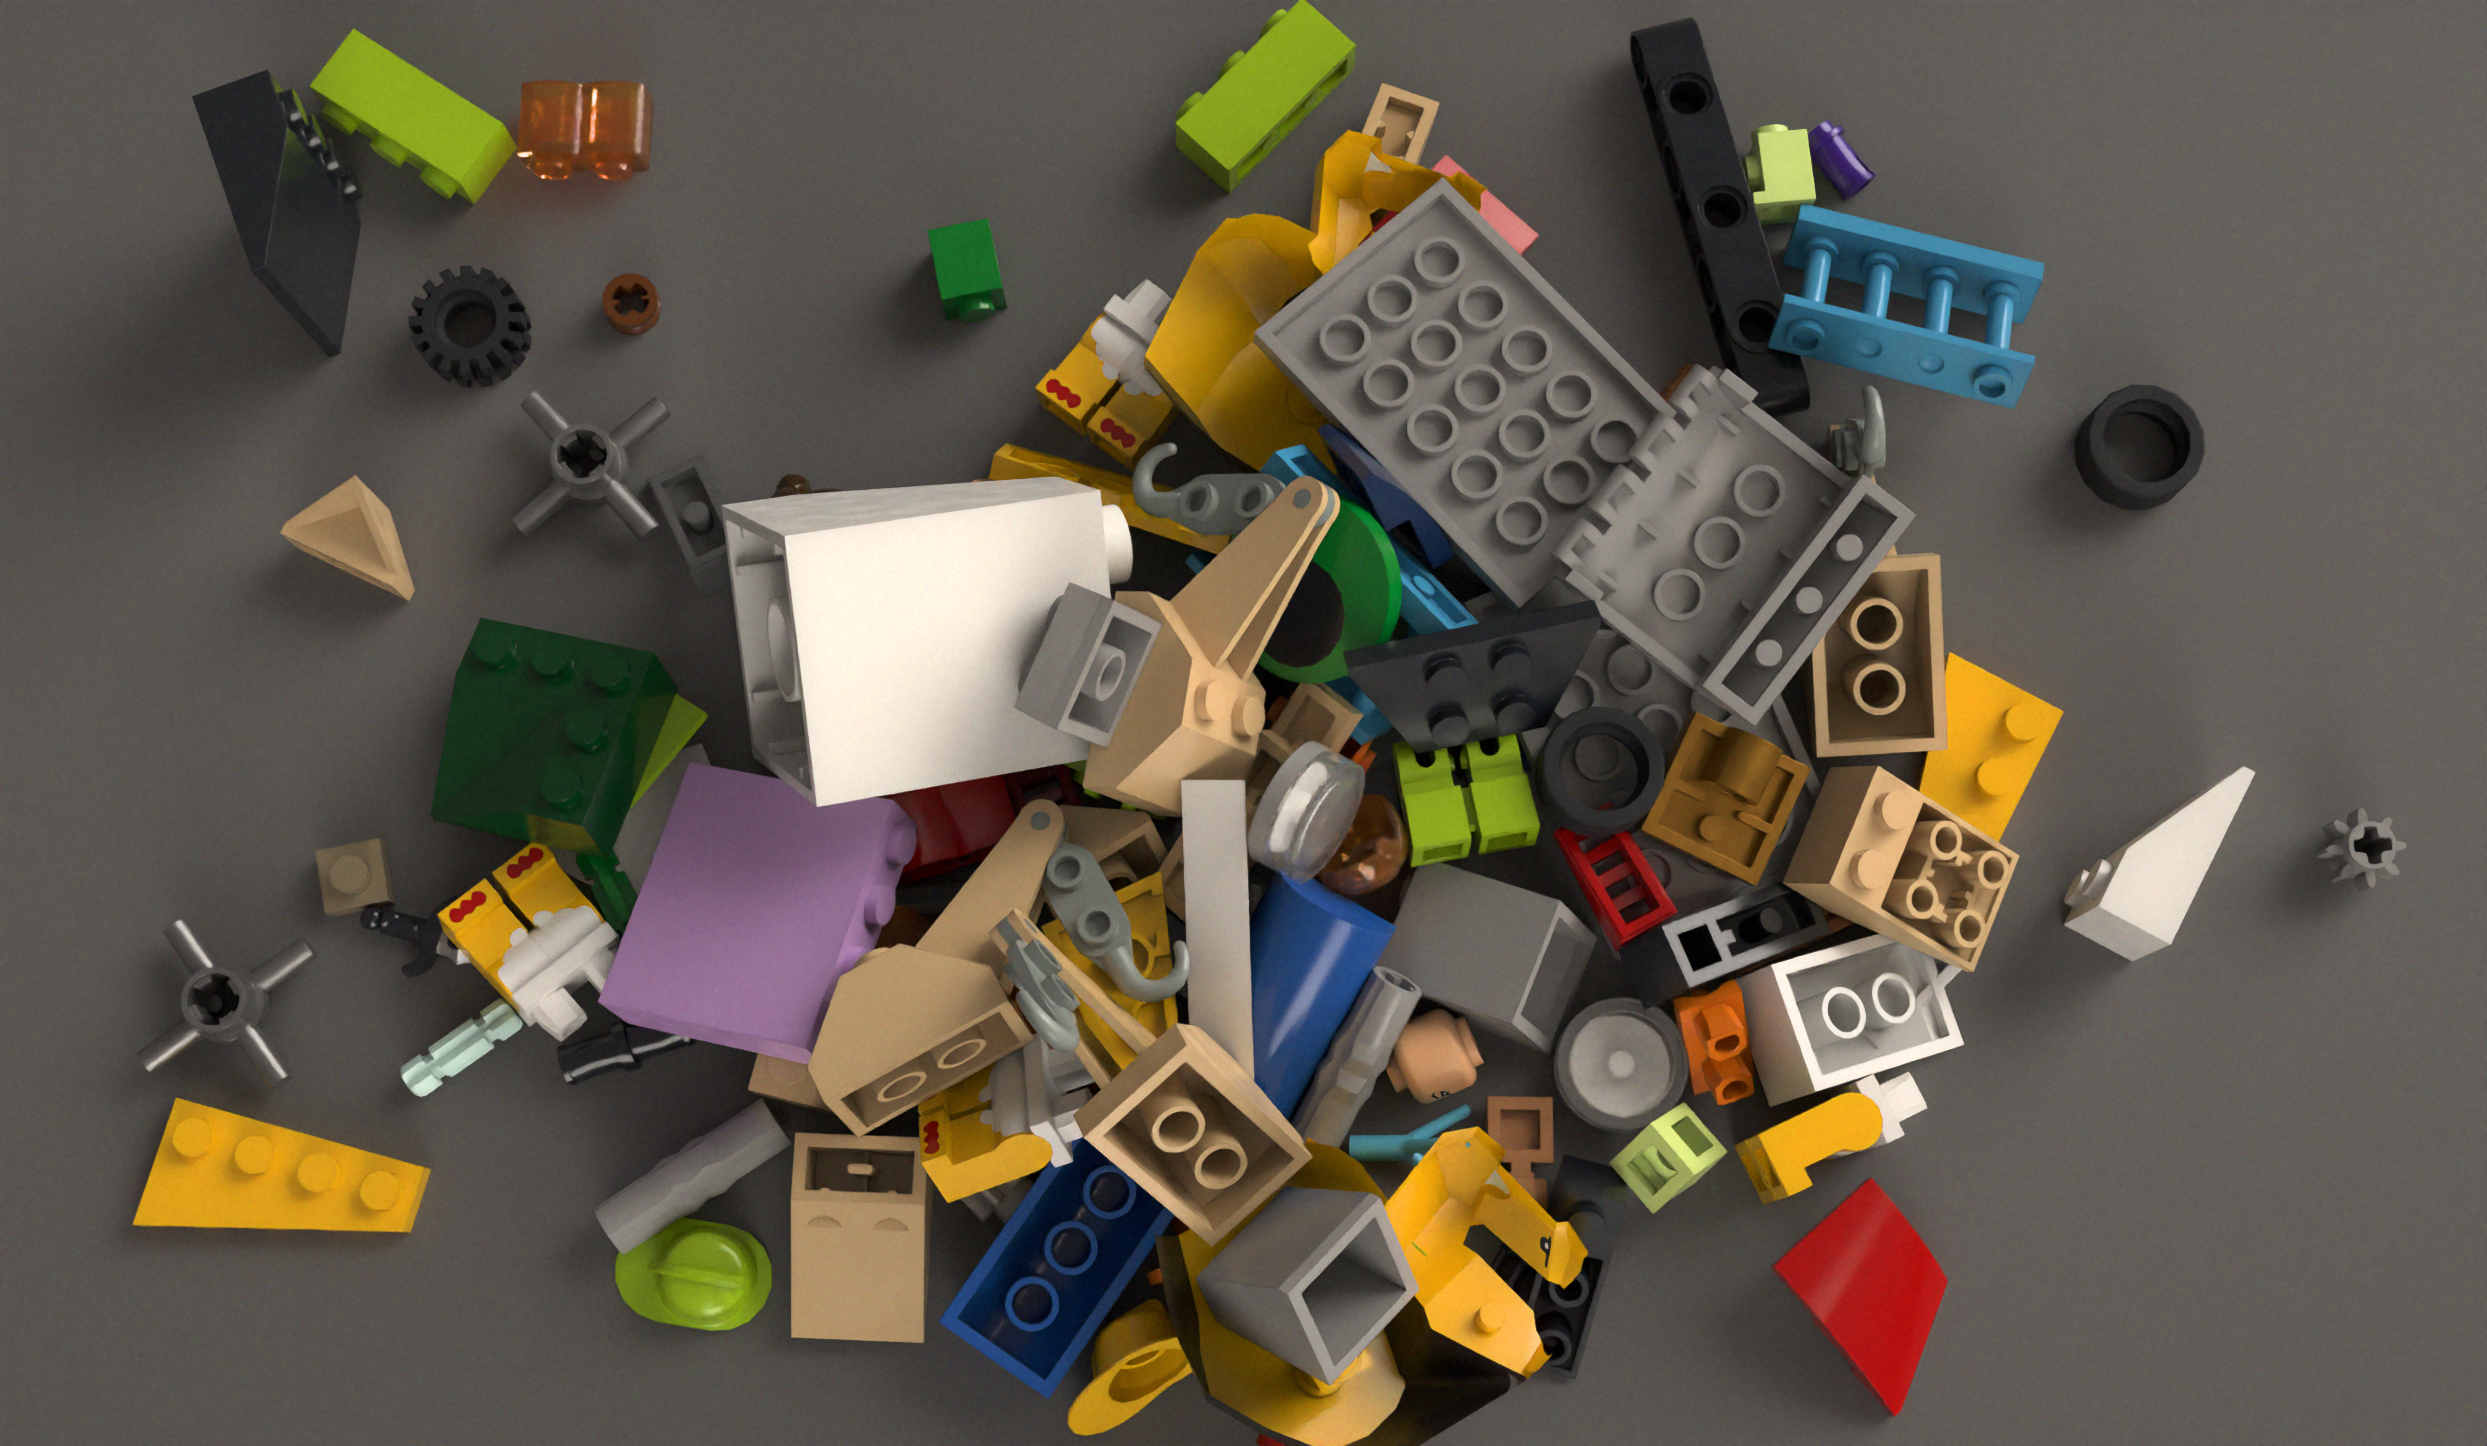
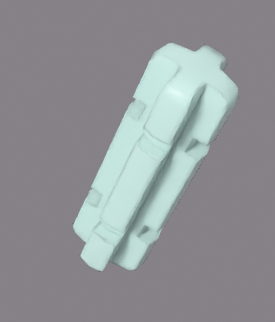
(461, 1047)

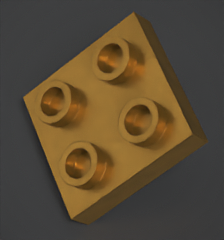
(1724, 797)

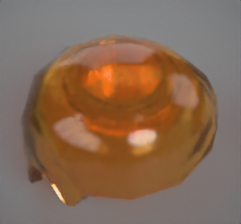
(1370, 851)

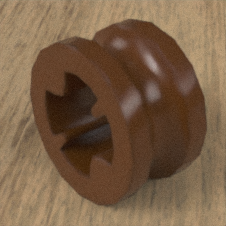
(629, 286)

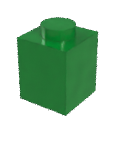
(967, 271)

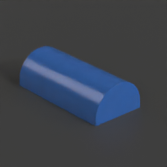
(1306, 972)
(1057, 1267)

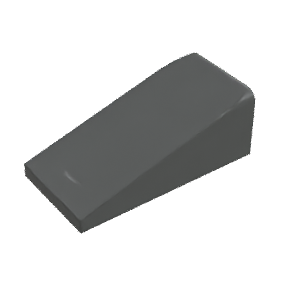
(693, 513)

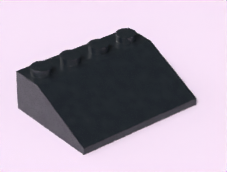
(286, 199)

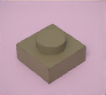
(355, 877)

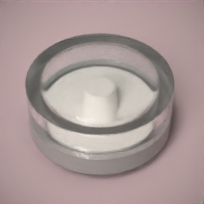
(1306, 812)
(1620, 1065)

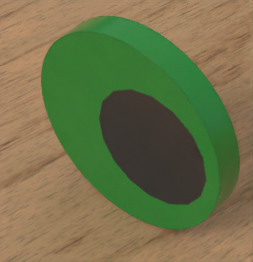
(1341, 602)

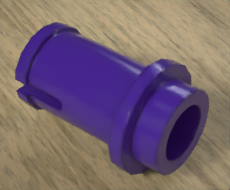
(1838, 160)

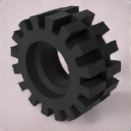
(450, 298)

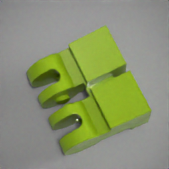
(1442, 815)

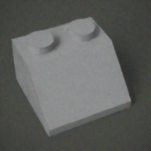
(1086, 664)

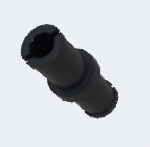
(619, 1048)

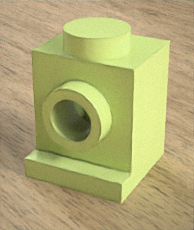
(1779, 173)
(1668, 1157)

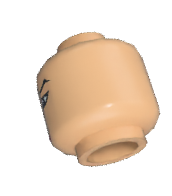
(1434, 1057)

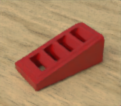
(1608, 911)

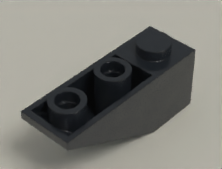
(1594, 1204)

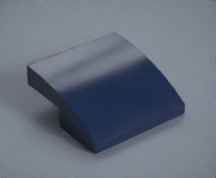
(1385, 496)

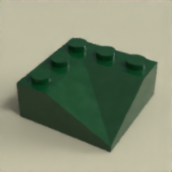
(549, 736)

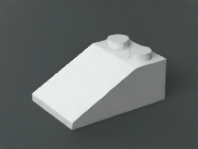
(2145, 887)
(1813, 1007)

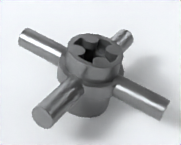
(606, 481)
(201, 1002)

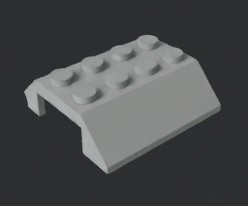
(1727, 544)

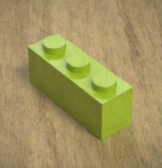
(1263, 94)
(412, 118)

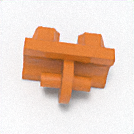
(1716, 1042)

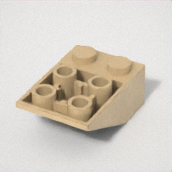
(1901, 865)
(859, 1238)

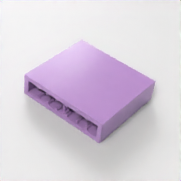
(756, 911)

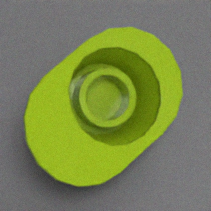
(696, 1276)

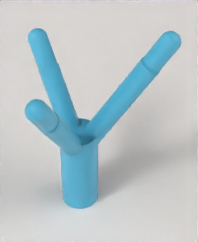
(1406, 1146)

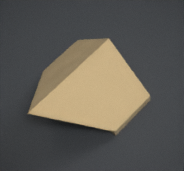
(355, 535)

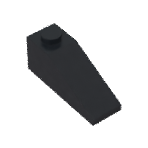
(1720, 942)

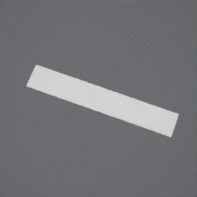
(1218, 914)

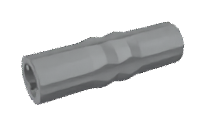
(1356, 1057)
(692, 1176)

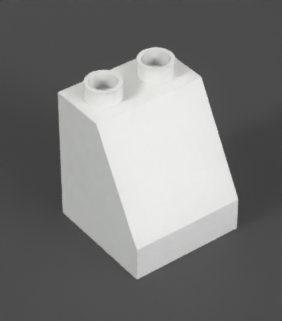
(898, 627)

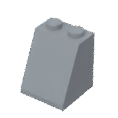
(1490, 953)
(1311, 1278)

